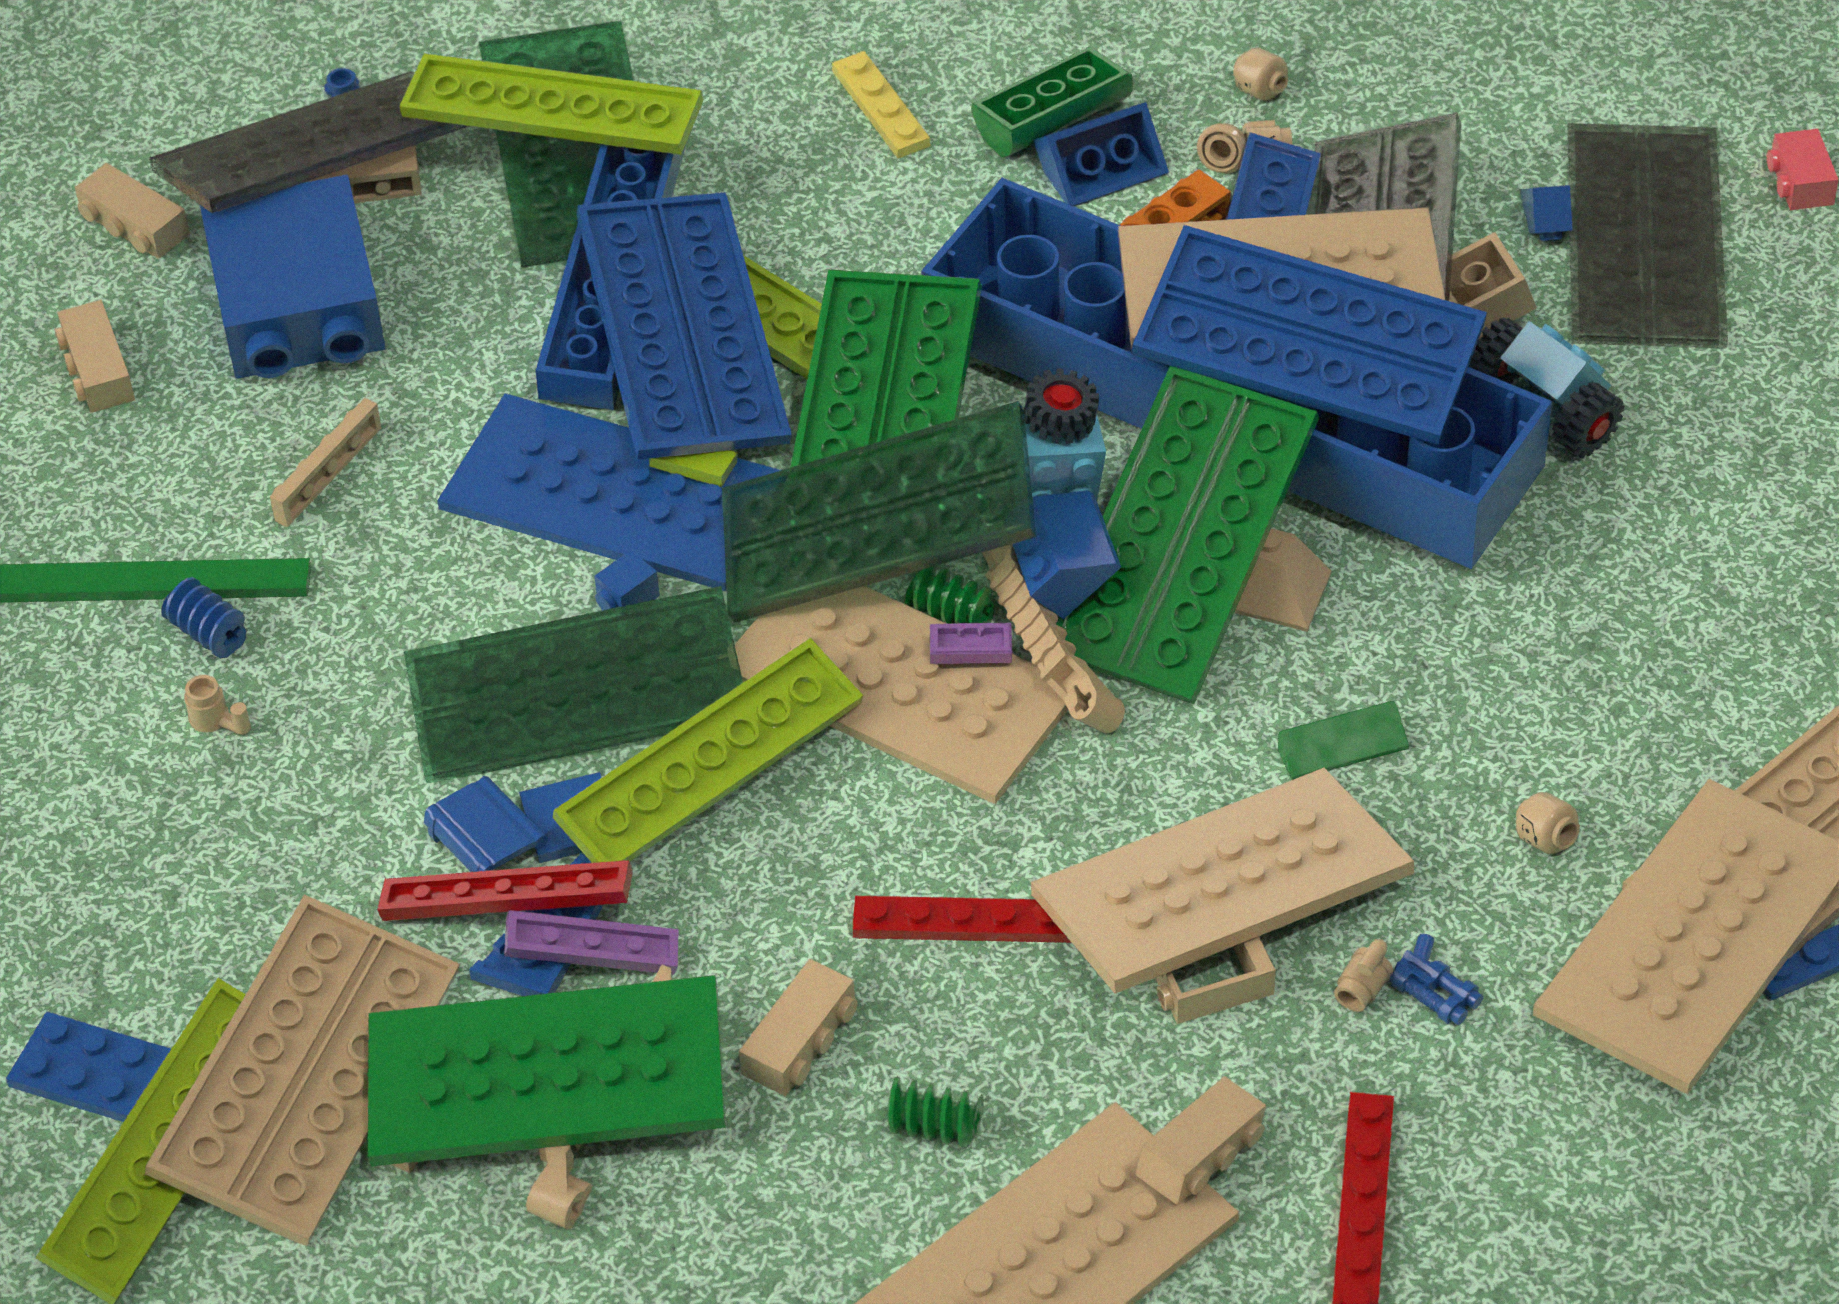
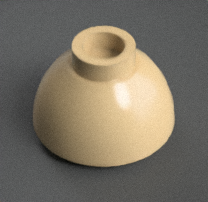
(1221, 148)

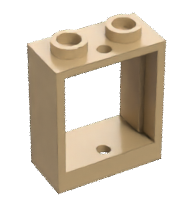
(1253, 985)

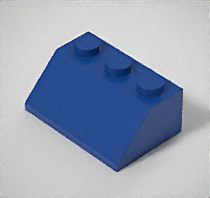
(1102, 155)
(1069, 551)

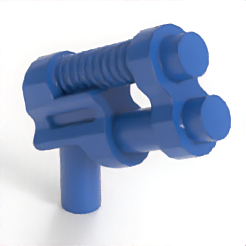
(1421, 977)

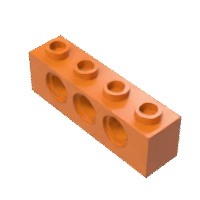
(1190, 200)

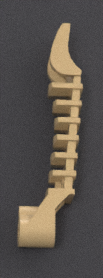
(1067, 674)
(556, 1193)

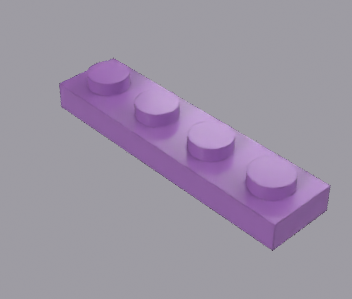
(590, 942)

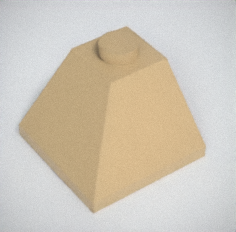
(1285, 583)

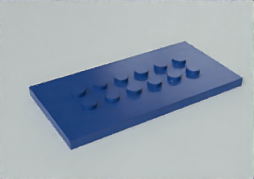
(682, 325)
(1310, 334)
(585, 489)

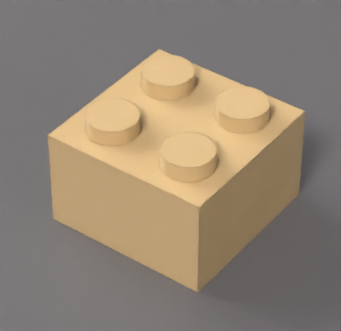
(1490, 281)

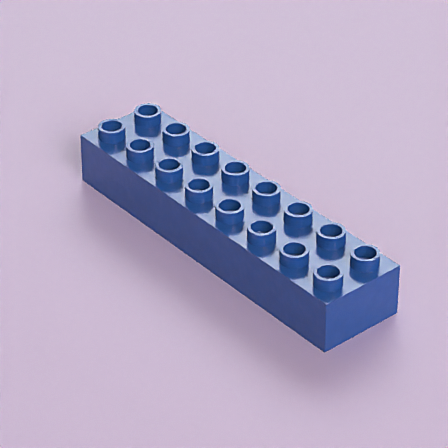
(1060, 303)

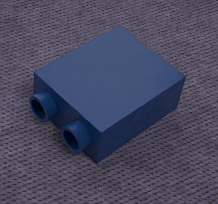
(293, 279)

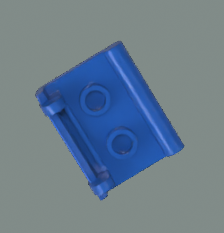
(482, 826)

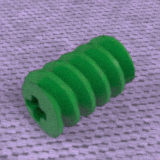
(949, 599)
(933, 1113)

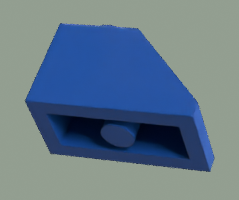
(1548, 210)

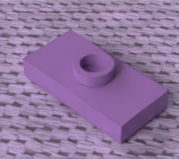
(970, 643)

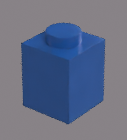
(626, 582)

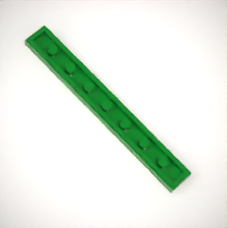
(152, 579)

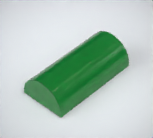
(1050, 100)

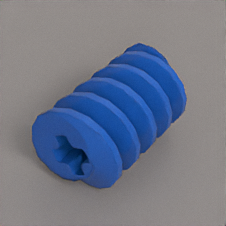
(205, 617)

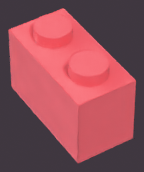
(1803, 169)

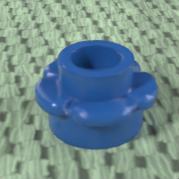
(341, 81)

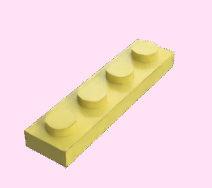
(881, 104)

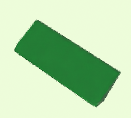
(1342, 740)

